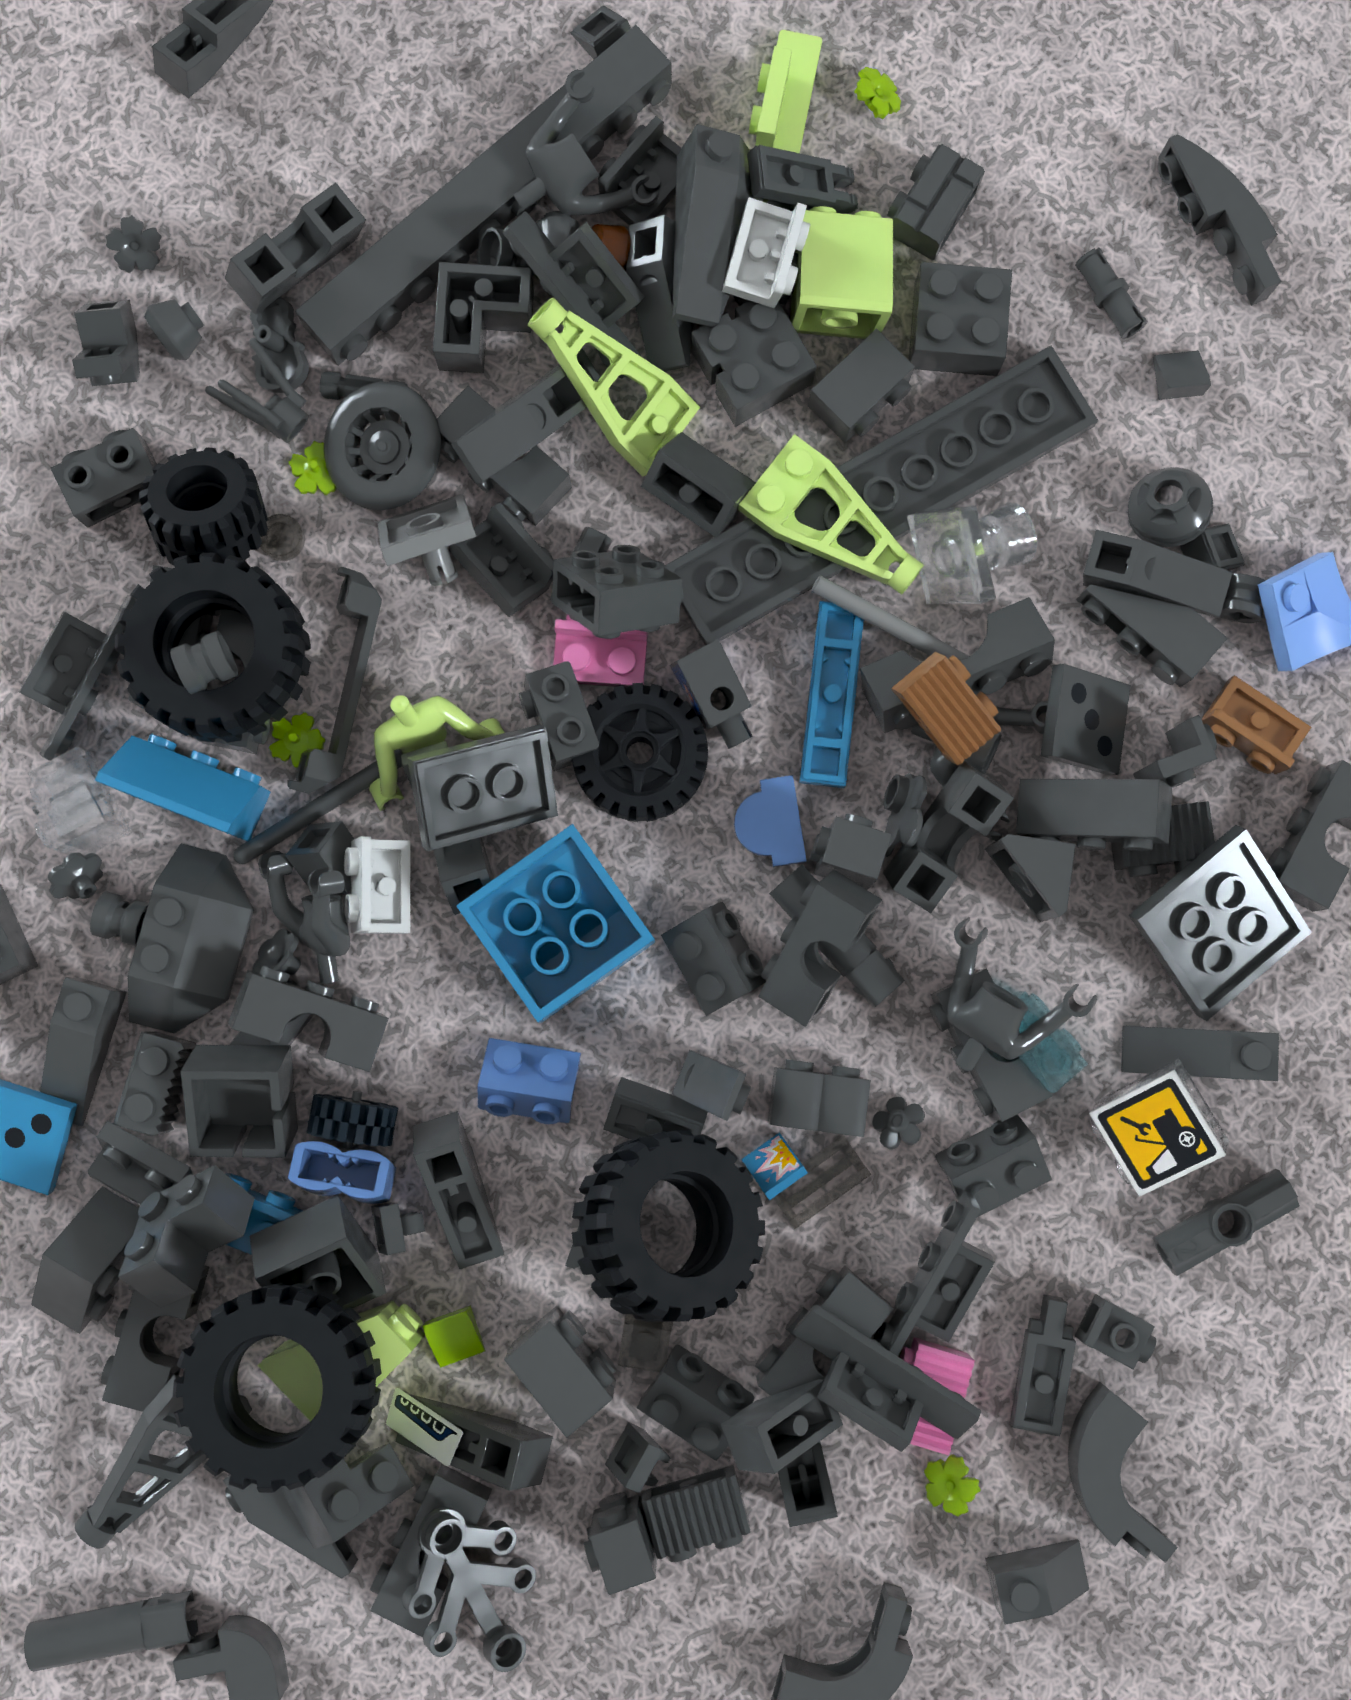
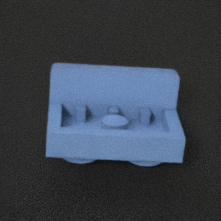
(528, 1081)

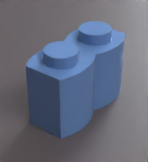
(329, 1172)

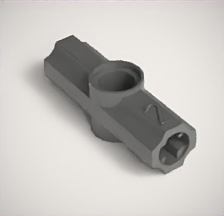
(1252, 1209)

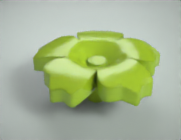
(877, 92)
(312, 470)
(295, 738)
(949, 1486)

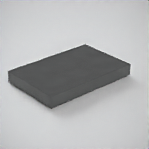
(483, 787)

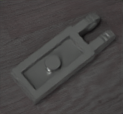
(800, 179)

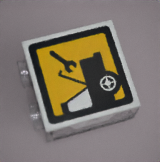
(1158, 1128)

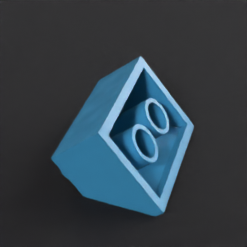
(187, 785)

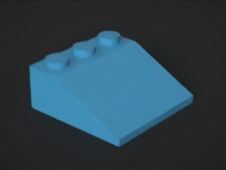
(556, 924)

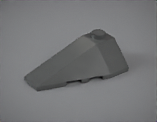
(708, 212)

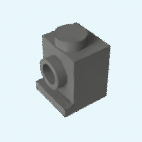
(1100, 1328)

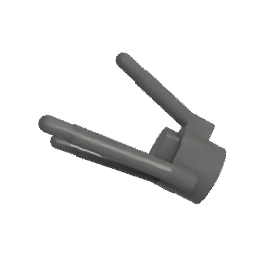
(279, 415)

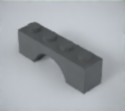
(1013, 647)

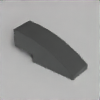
(205, 41)

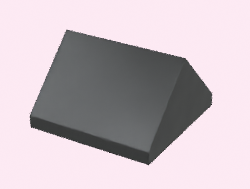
(1037, 871)

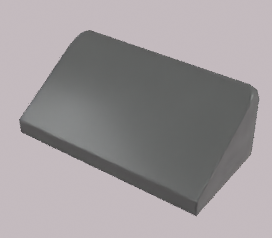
(646, 1111)

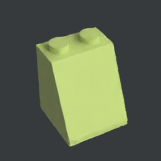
(844, 274)
(298, 1376)

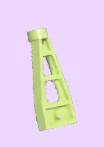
(659, 417)
(787, 483)

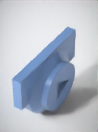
(770, 822)

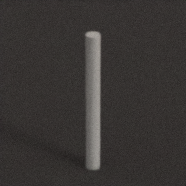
(883, 619)

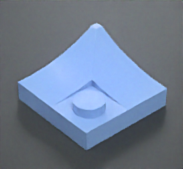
(1306, 611)

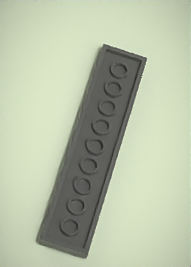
(915, 470)

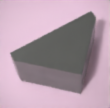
(807, 1488)

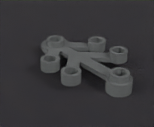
(466, 1584)

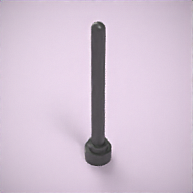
(310, 812)

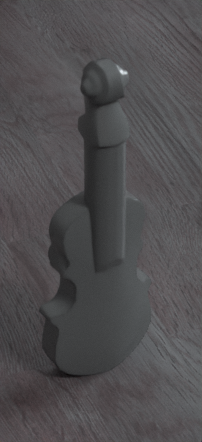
(275, 332)

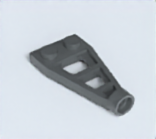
(116, 1508)

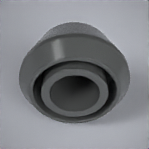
(175, 327)

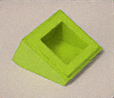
(454, 1336)

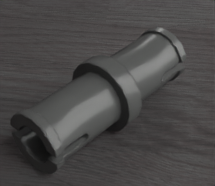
(1111, 293)

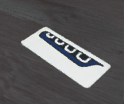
(423, 1427)

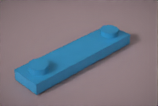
(831, 697)

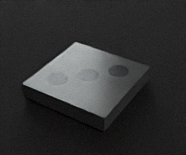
(1085, 720)

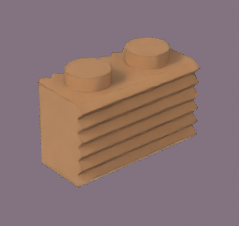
(948, 707)

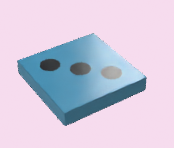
(32, 1136)

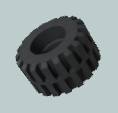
(204, 506)

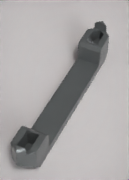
(362, 602)

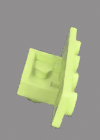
(787, 92)

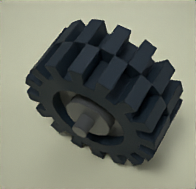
(352, 1120)

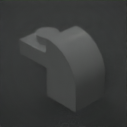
(108, 343)
(247, 1654)

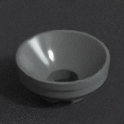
(1172, 523)

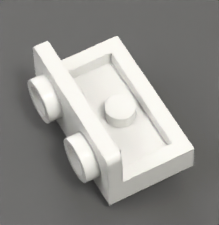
(764, 252)
(378, 886)

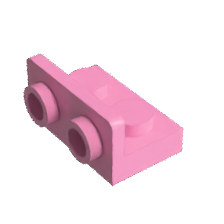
(599, 659)

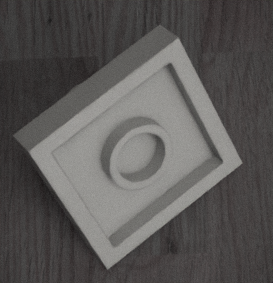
(427, 533)

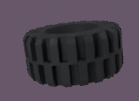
(168, 609)
(723, 1214)
(212, 1398)

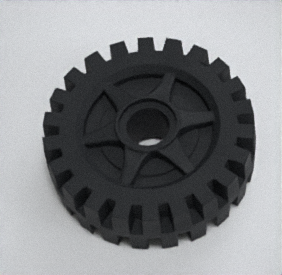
(677, 761)

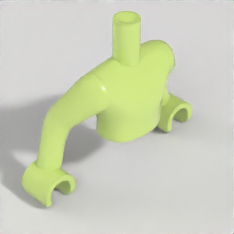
(417, 728)

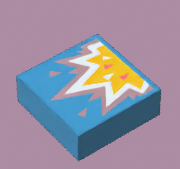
(774, 1166)

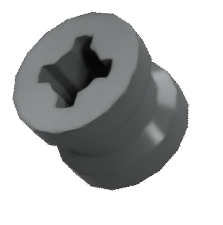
(1243, 599)

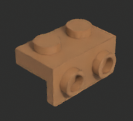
(1255, 726)

